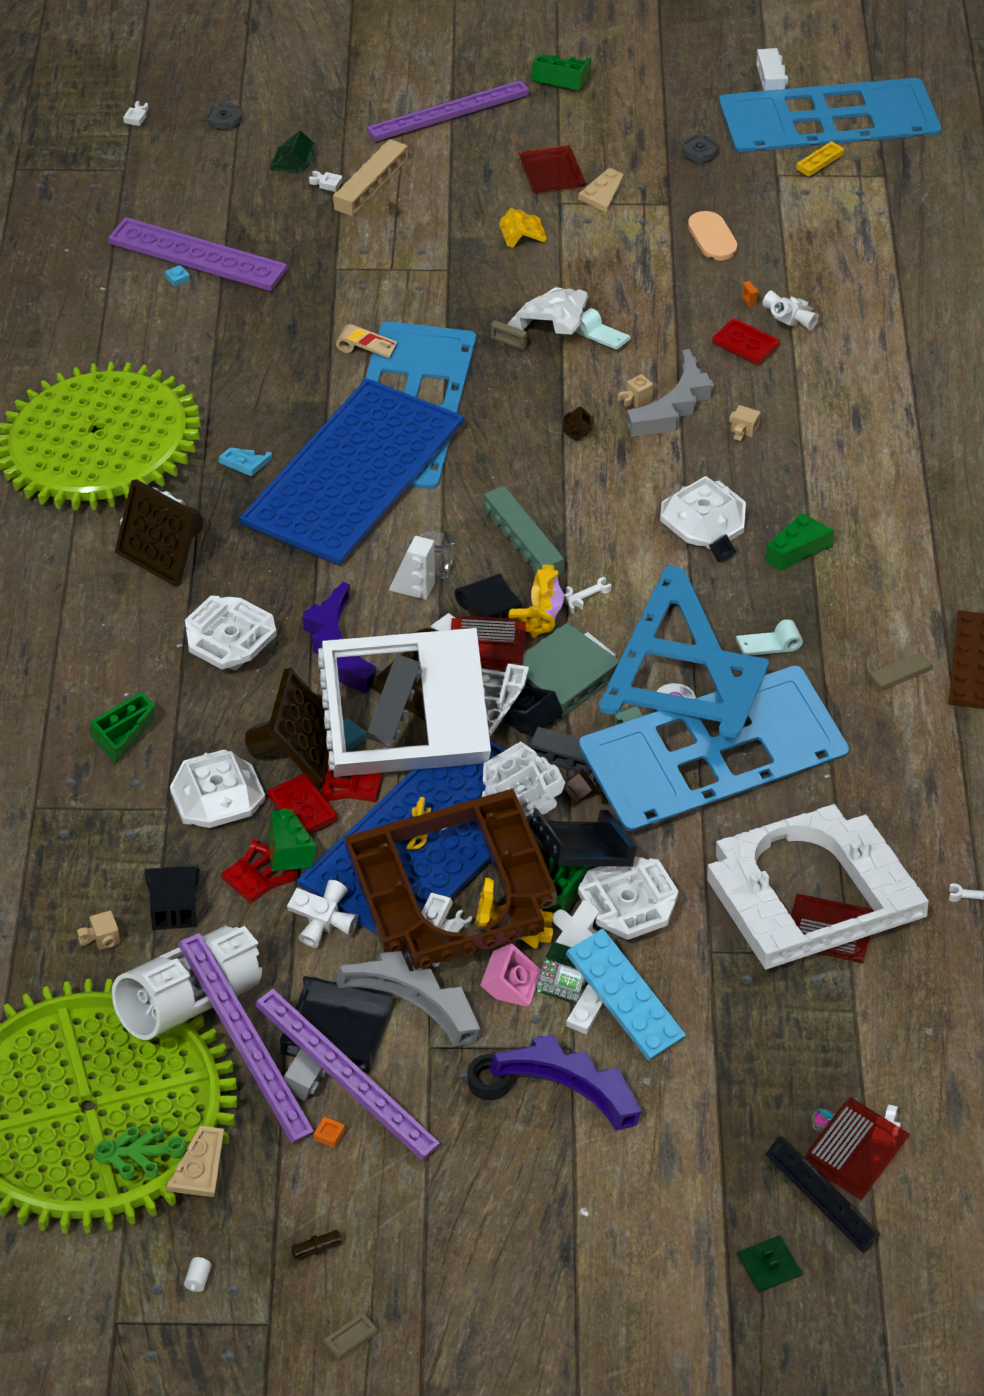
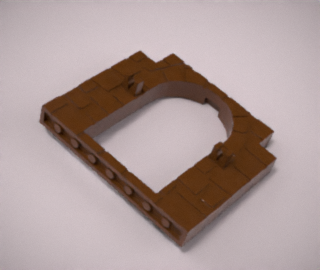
(393, 902)

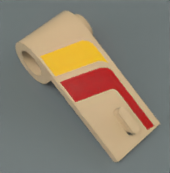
(354, 335)

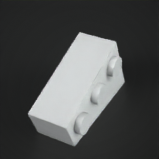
(417, 570)

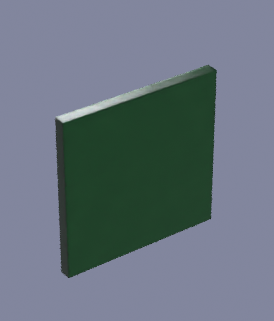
(769, 1263)

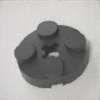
(216, 116)
(700, 148)

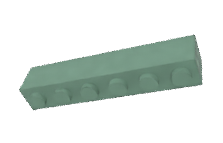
(521, 530)

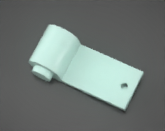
(592, 328)
(784, 639)

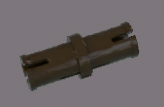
(316, 1244)

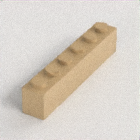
(370, 177)

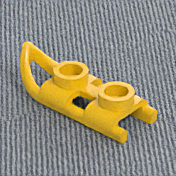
(418, 810)

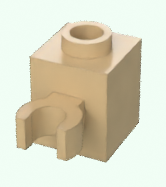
(638, 392)
(744, 422)
(102, 930)

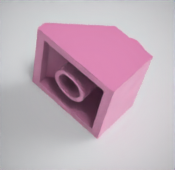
(511, 976)

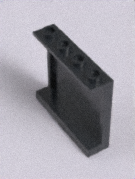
(585, 842)
(346, 1016)

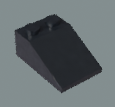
(533, 709)

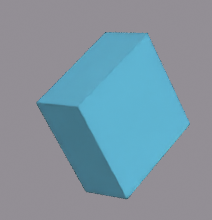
(353, 735)

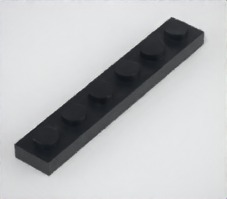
(822, 1194)

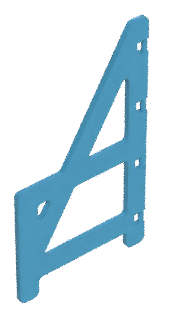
(735, 692)

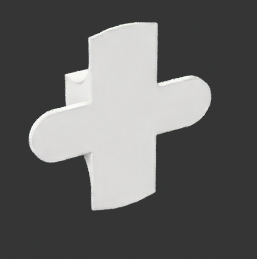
(576, 927)

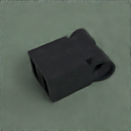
(488, 598)
(173, 896)

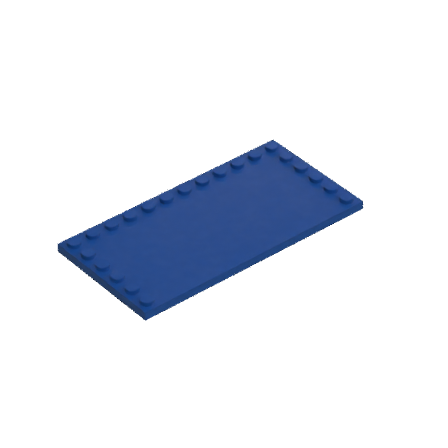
(352, 471)
(440, 866)

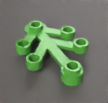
(112, 1151)

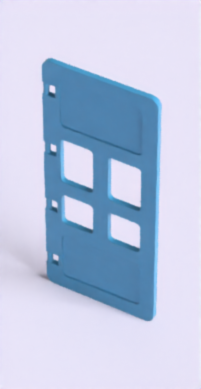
(892, 105)
(427, 353)
(645, 776)

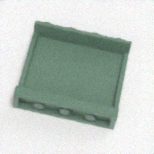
(569, 666)

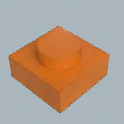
(750, 294)
(329, 1132)

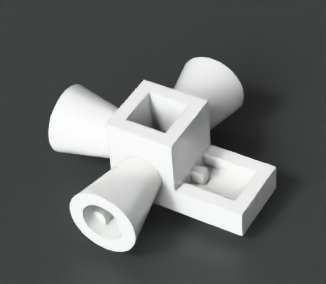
(791, 310)
(322, 913)

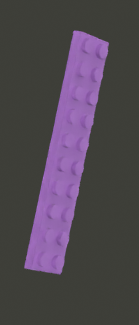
(198, 254)

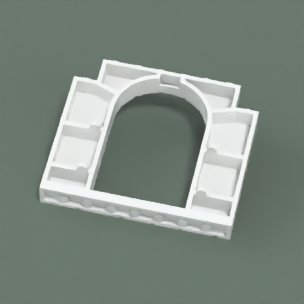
(859, 850)

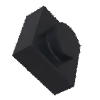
(722, 548)

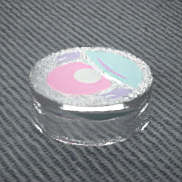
(821, 1118)

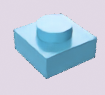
(177, 275)

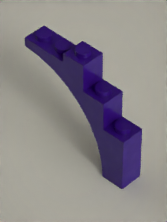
(323, 624)
(547, 1060)

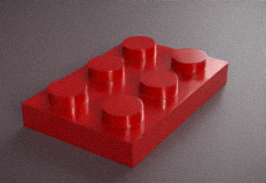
(746, 341)
(305, 801)

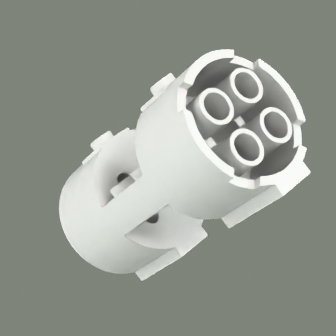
(167, 991)

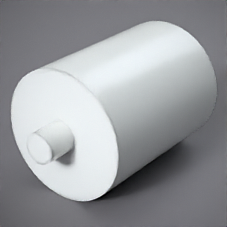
(197, 1274)

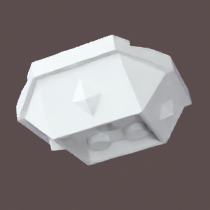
(704, 512)
(228, 631)
(216, 789)
(630, 898)

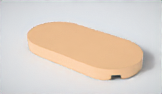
(712, 235)

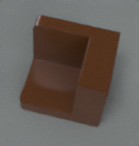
(578, 785)

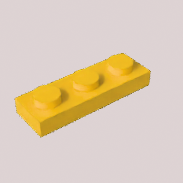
(820, 159)

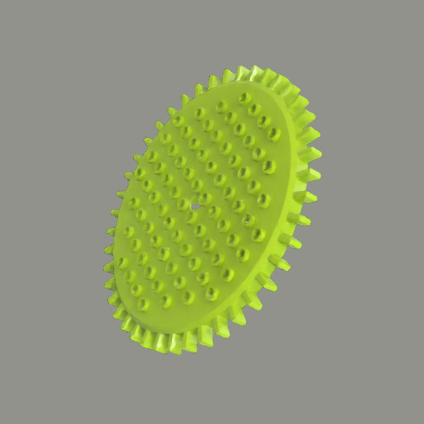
(81, 1199)

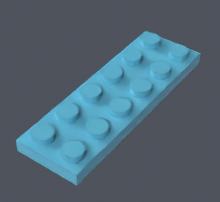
(625, 994)

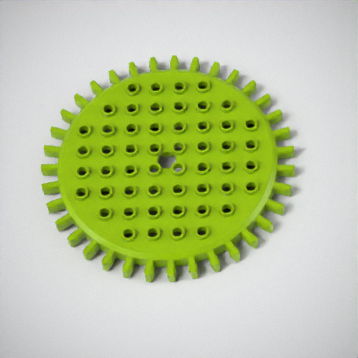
(139, 438)

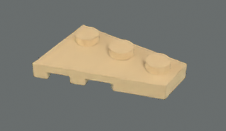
(602, 189)
(200, 1164)

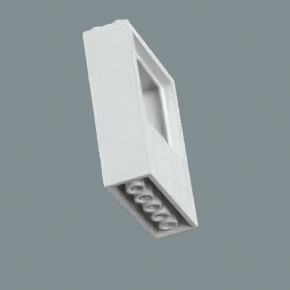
(450, 697)

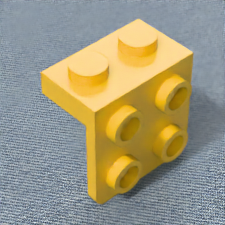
(518, 223)

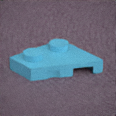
(244, 460)

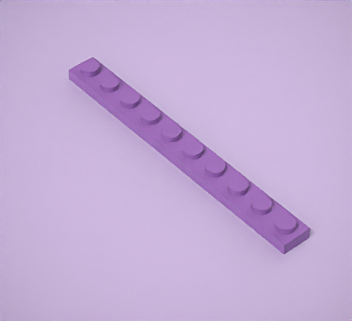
(447, 111)
(245, 1038)
(347, 1074)

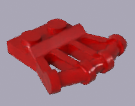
(361, 787)
(248, 880)

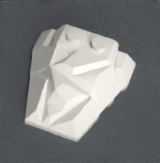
(557, 305)
(501, 691)
(528, 774)

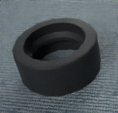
(481, 1090)

